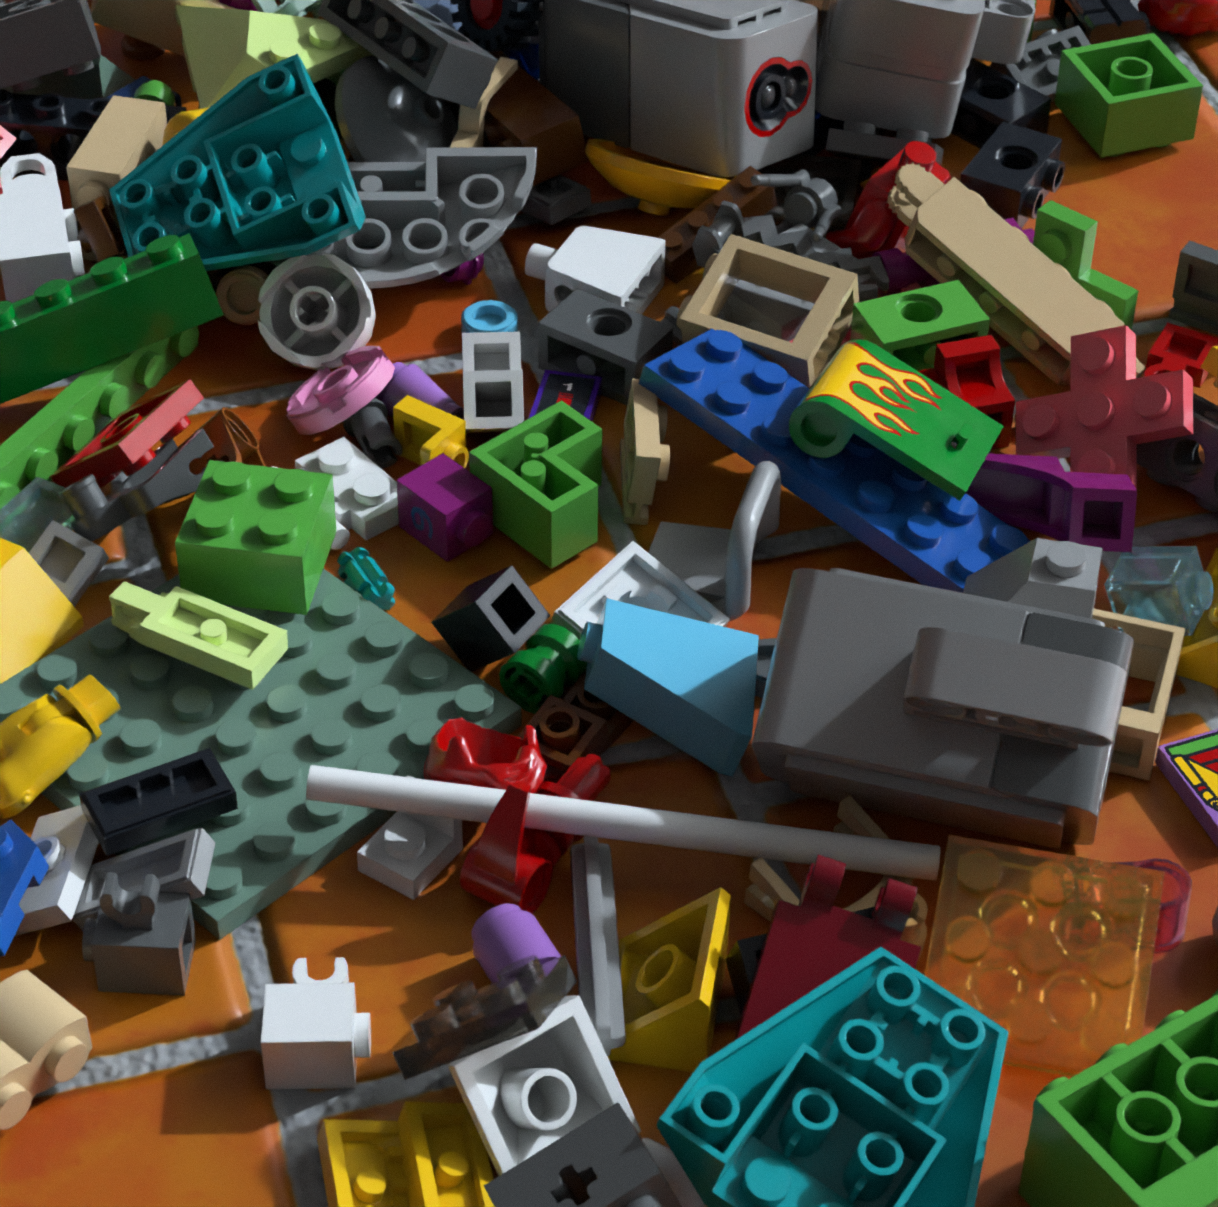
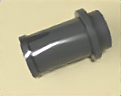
(374, 433)

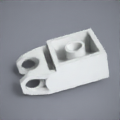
(35, 230)

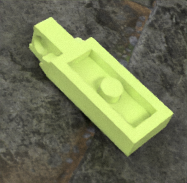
(199, 632)

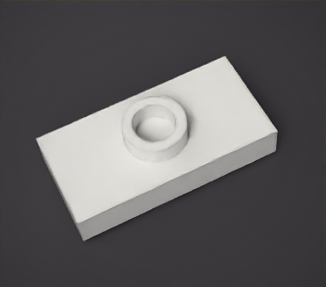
(69, 850)

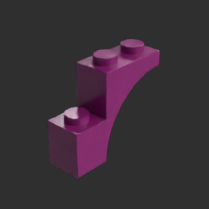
(1057, 503)

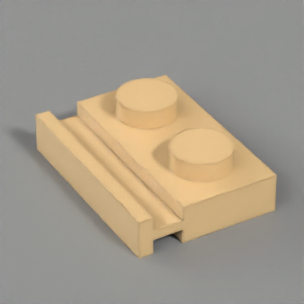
(641, 453)

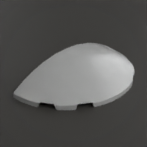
(433, 211)

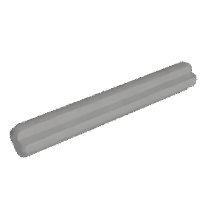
(597, 940)

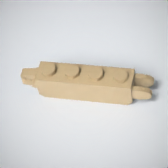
(1013, 282)

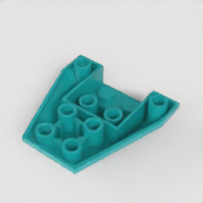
(247, 177)
(845, 1099)

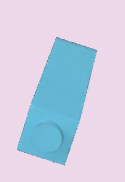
(675, 678)

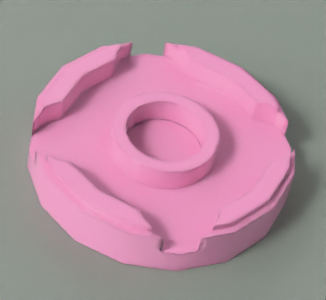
(337, 395)

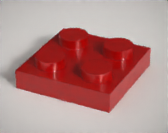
(129, 437)

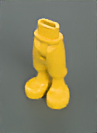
(48, 738)

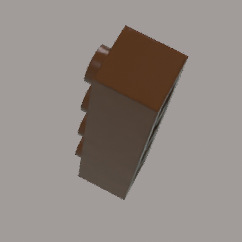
(679, 238)

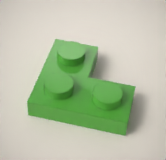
(1069, 241)

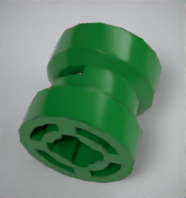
(542, 667)

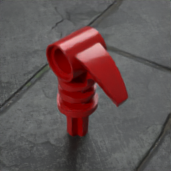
(518, 862)

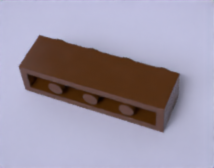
(531, 116)

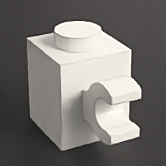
(313, 1031)

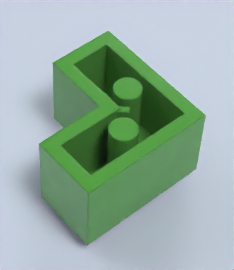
(545, 482)

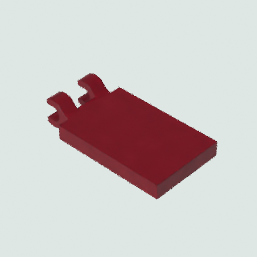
(818, 941)

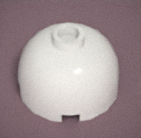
(315, 311)

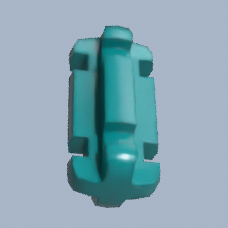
(366, 577)

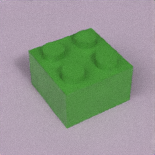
(1128, 95)
(257, 536)

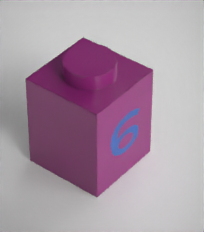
(445, 507)

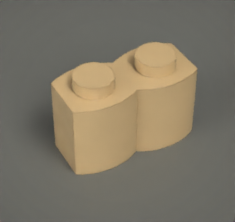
(40, 1043)

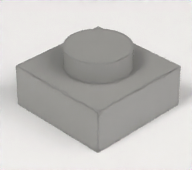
(68, 560)

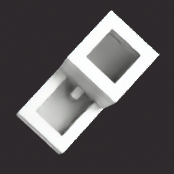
(492, 381)

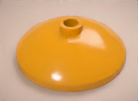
(651, 179)

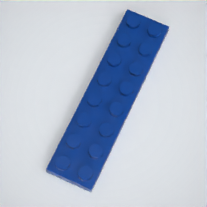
(863, 490)

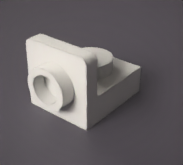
(410, 851)

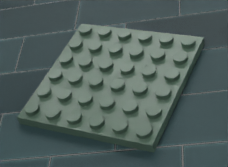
(342, 696)

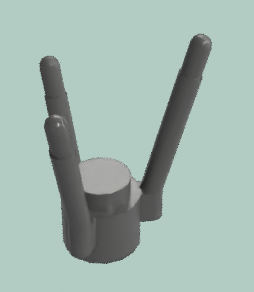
(808, 202)

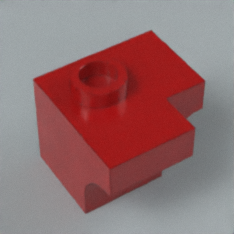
(974, 374)

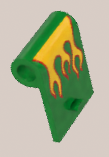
(895, 411)

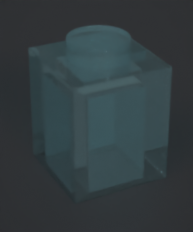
(1161, 586)

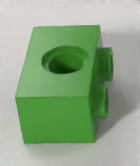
(919, 319)

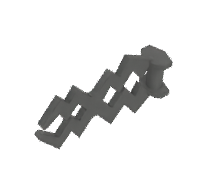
(762, 228)

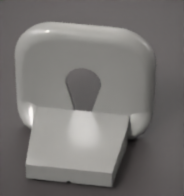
(720, 559)

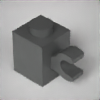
(141, 939)

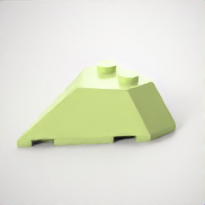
(233, 44)

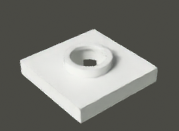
(639, 581)

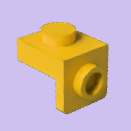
(429, 432)

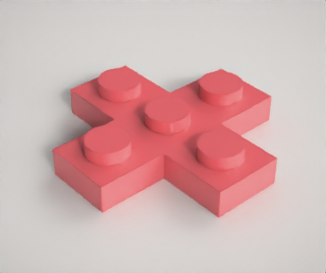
(1105, 408)

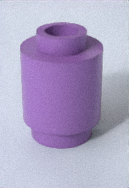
(509, 935)

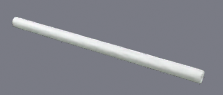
(626, 823)

